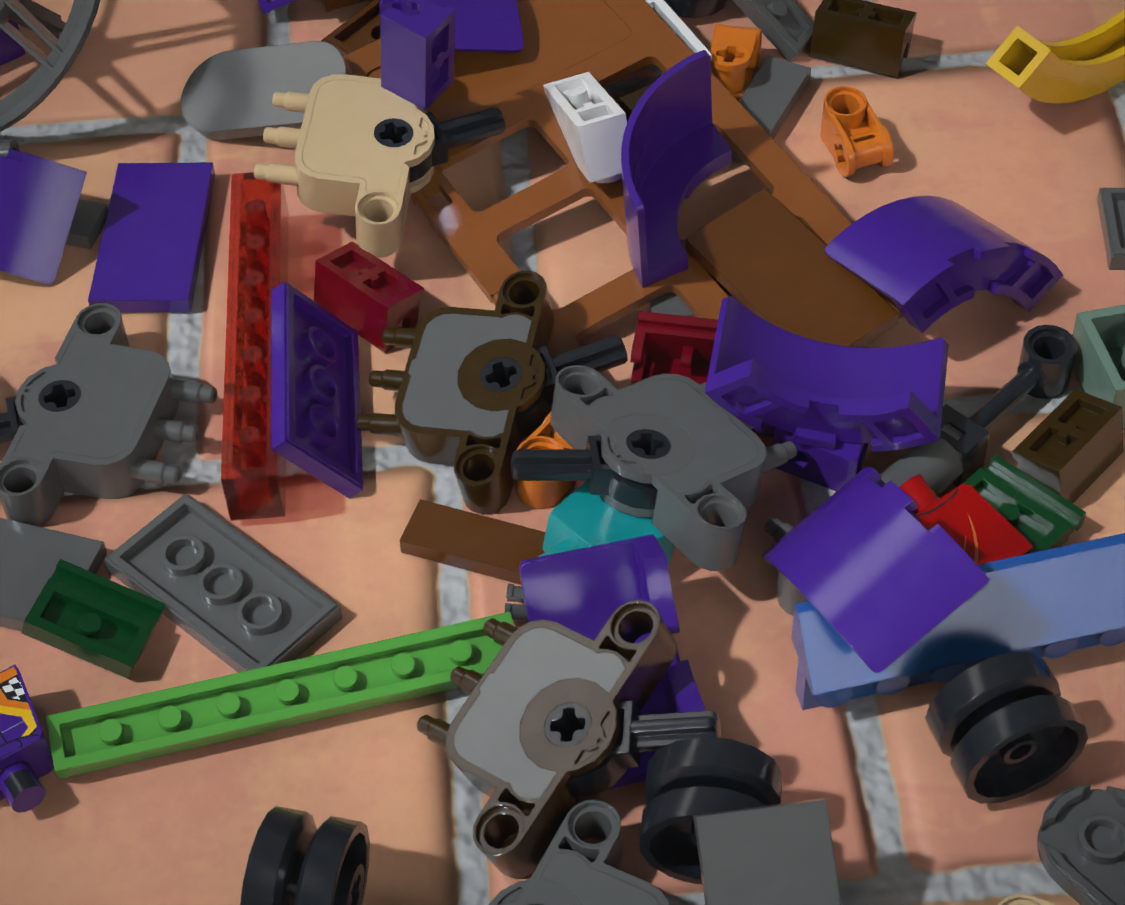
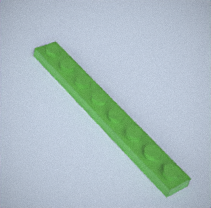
(267, 698)

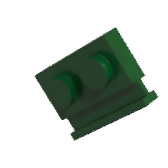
(1027, 504)
(93, 618)

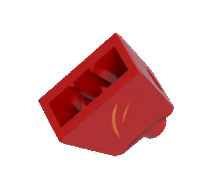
(968, 520)

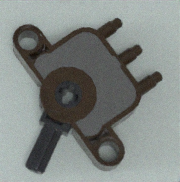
(480, 385)
(558, 724)

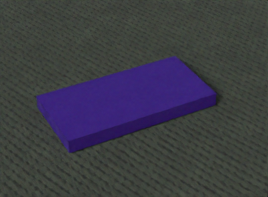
(153, 237)
(315, 390)

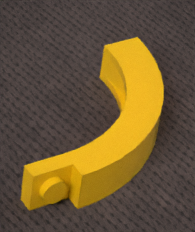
(1065, 68)

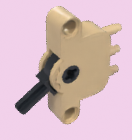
(366, 152)

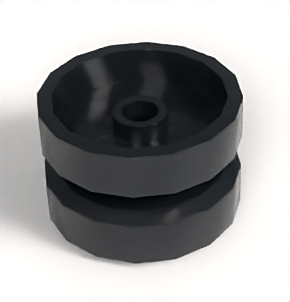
(1006, 727)
(699, 779)
(305, 864)

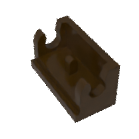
(862, 35)
(1073, 444)

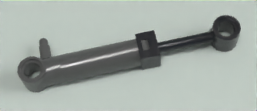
(1041, 372)

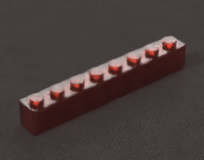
(257, 263)

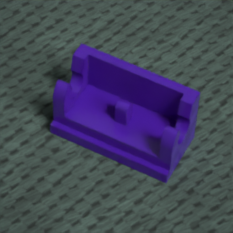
(418, 51)

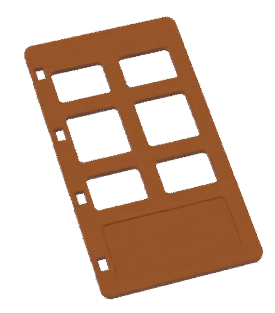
(609, 43)

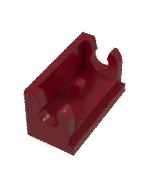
(366, 293)
(672, 346)

